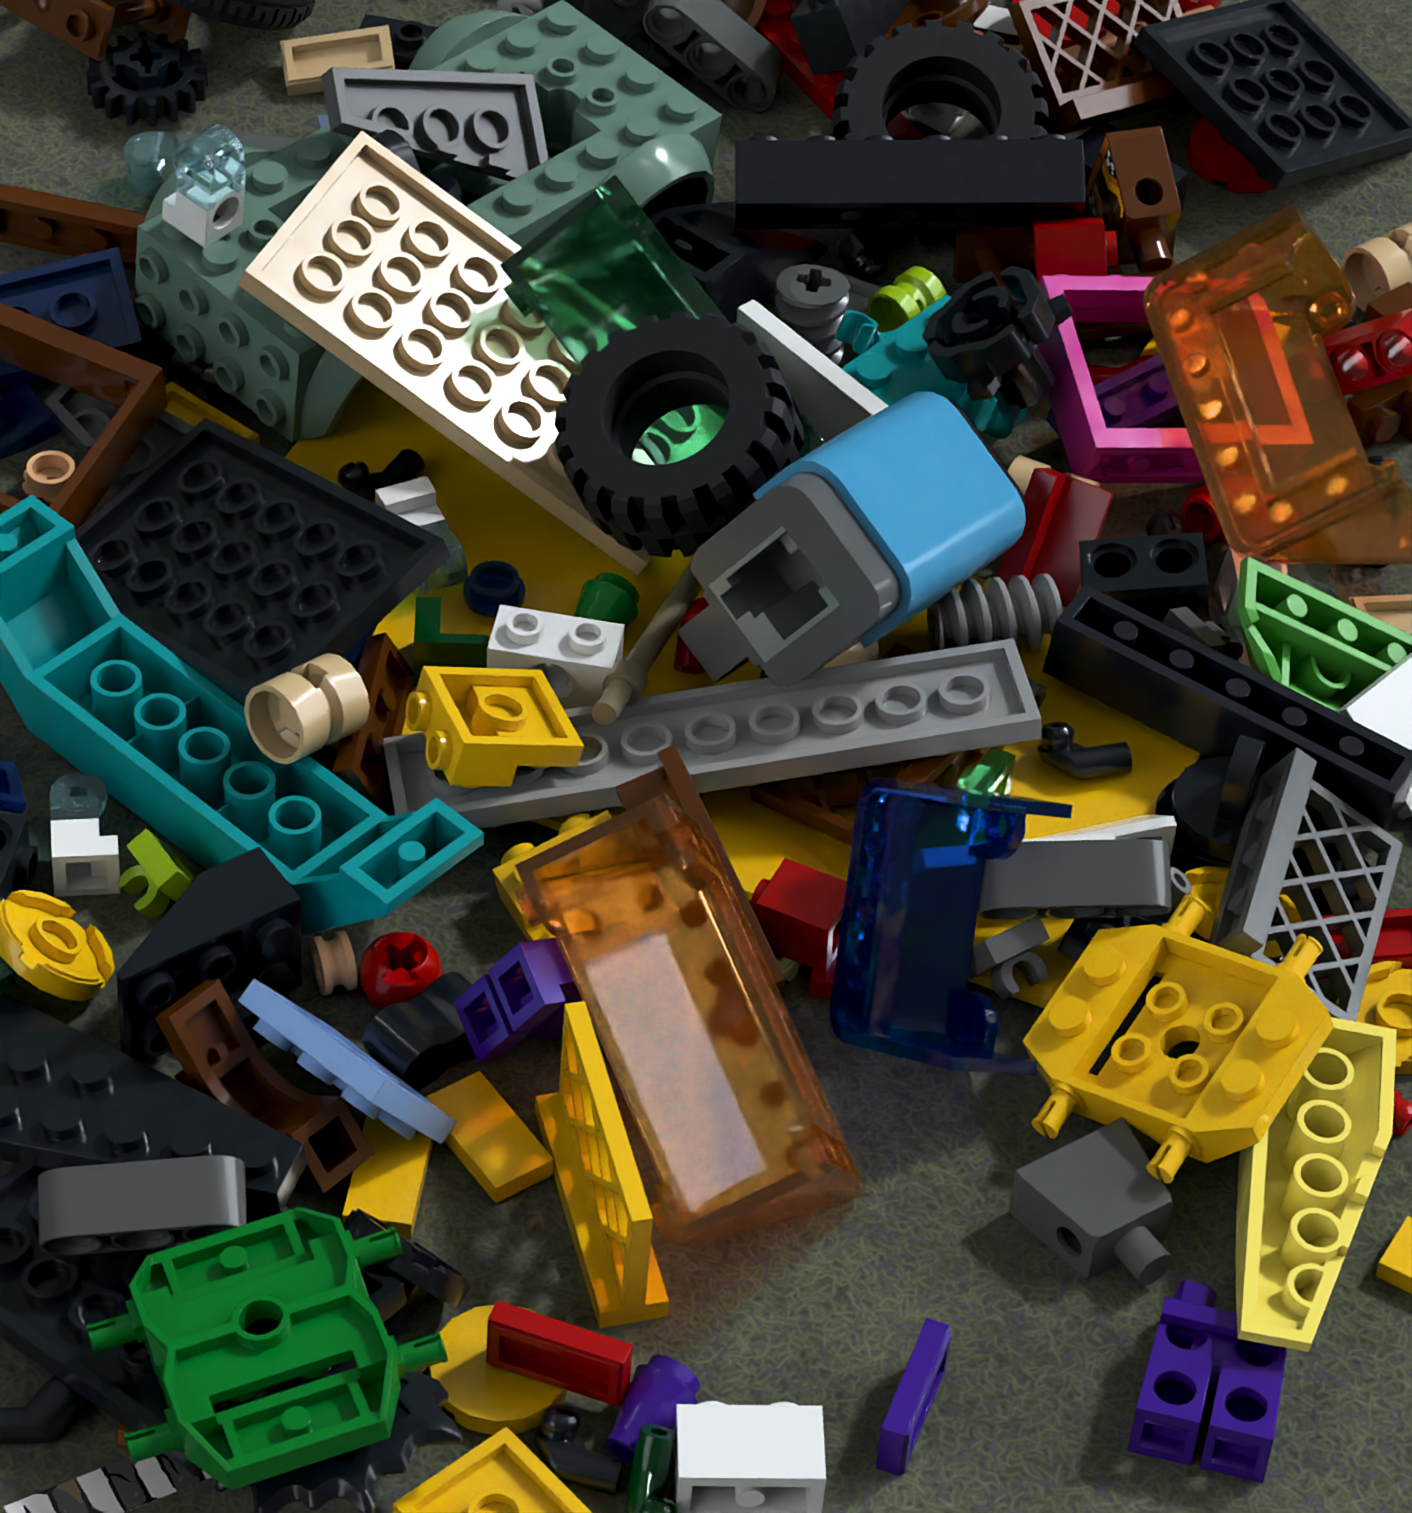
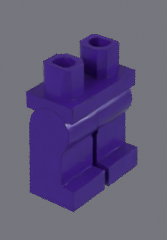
(518, 999)
(1199, 1357)

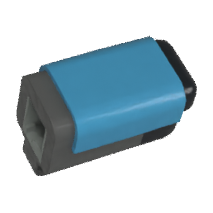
(853, 542)

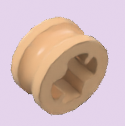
(333, 962)

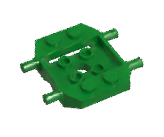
(193, 1318)

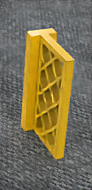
(600, 1182)

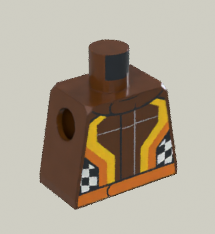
(1136, 195)

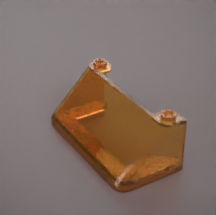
(1265, 405)
(690, 1025)

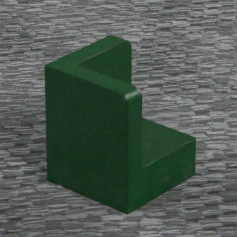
(443, 649)

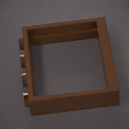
(97, 373)

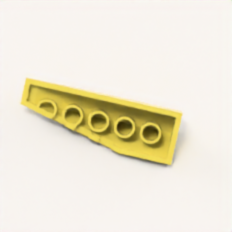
(1310, 1185)

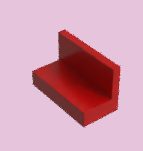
(1057, 517)

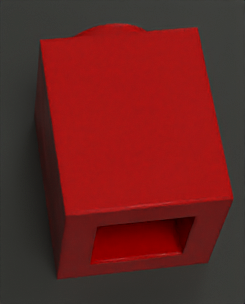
(1073, 247)
(801, 913)

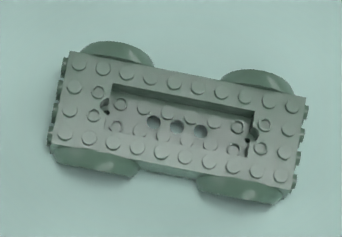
(600, 118)

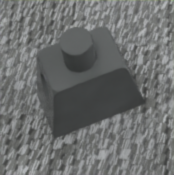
(1097, 1204)

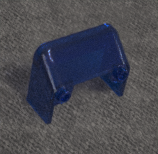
(915, 919)

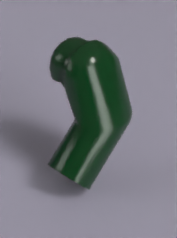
(650, 1471)

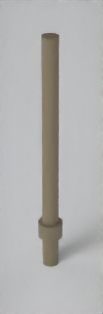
(628, 676)

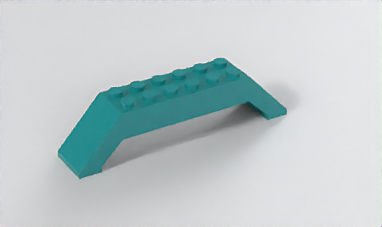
(182, 745)

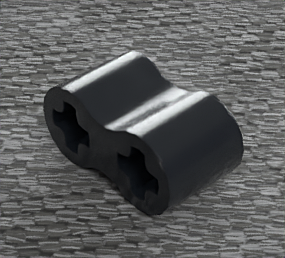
(421, 1035)

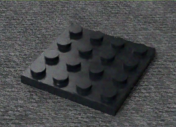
(1277, 89)

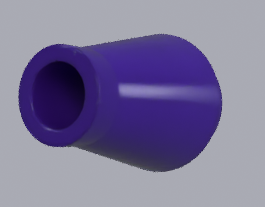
(651, 1400)

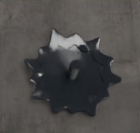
(354, 1473)

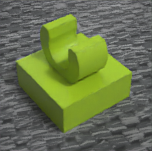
(159, 870)

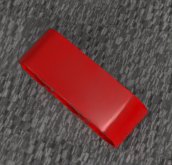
(1372, 352)

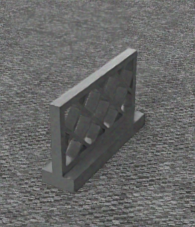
(1266, 869)

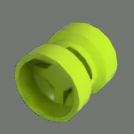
(908, 296)

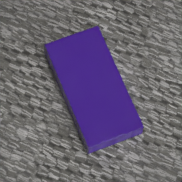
(914, 1397)

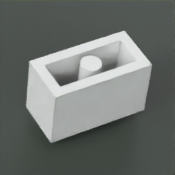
(749, 1458)

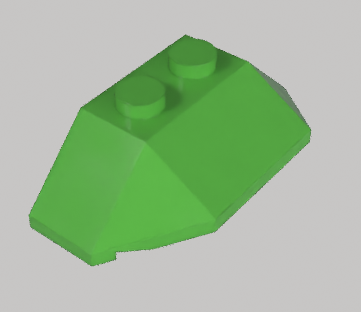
(1313, 638)

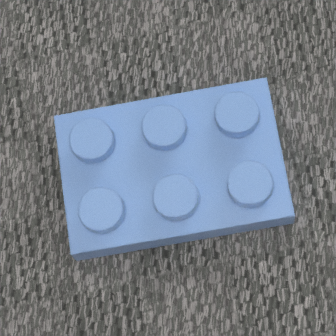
(338, 1060)

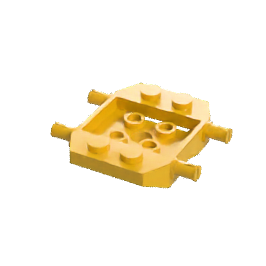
(1251, 1022)

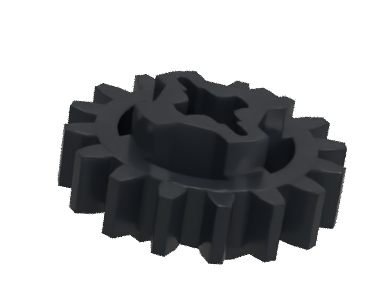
(148, 79)

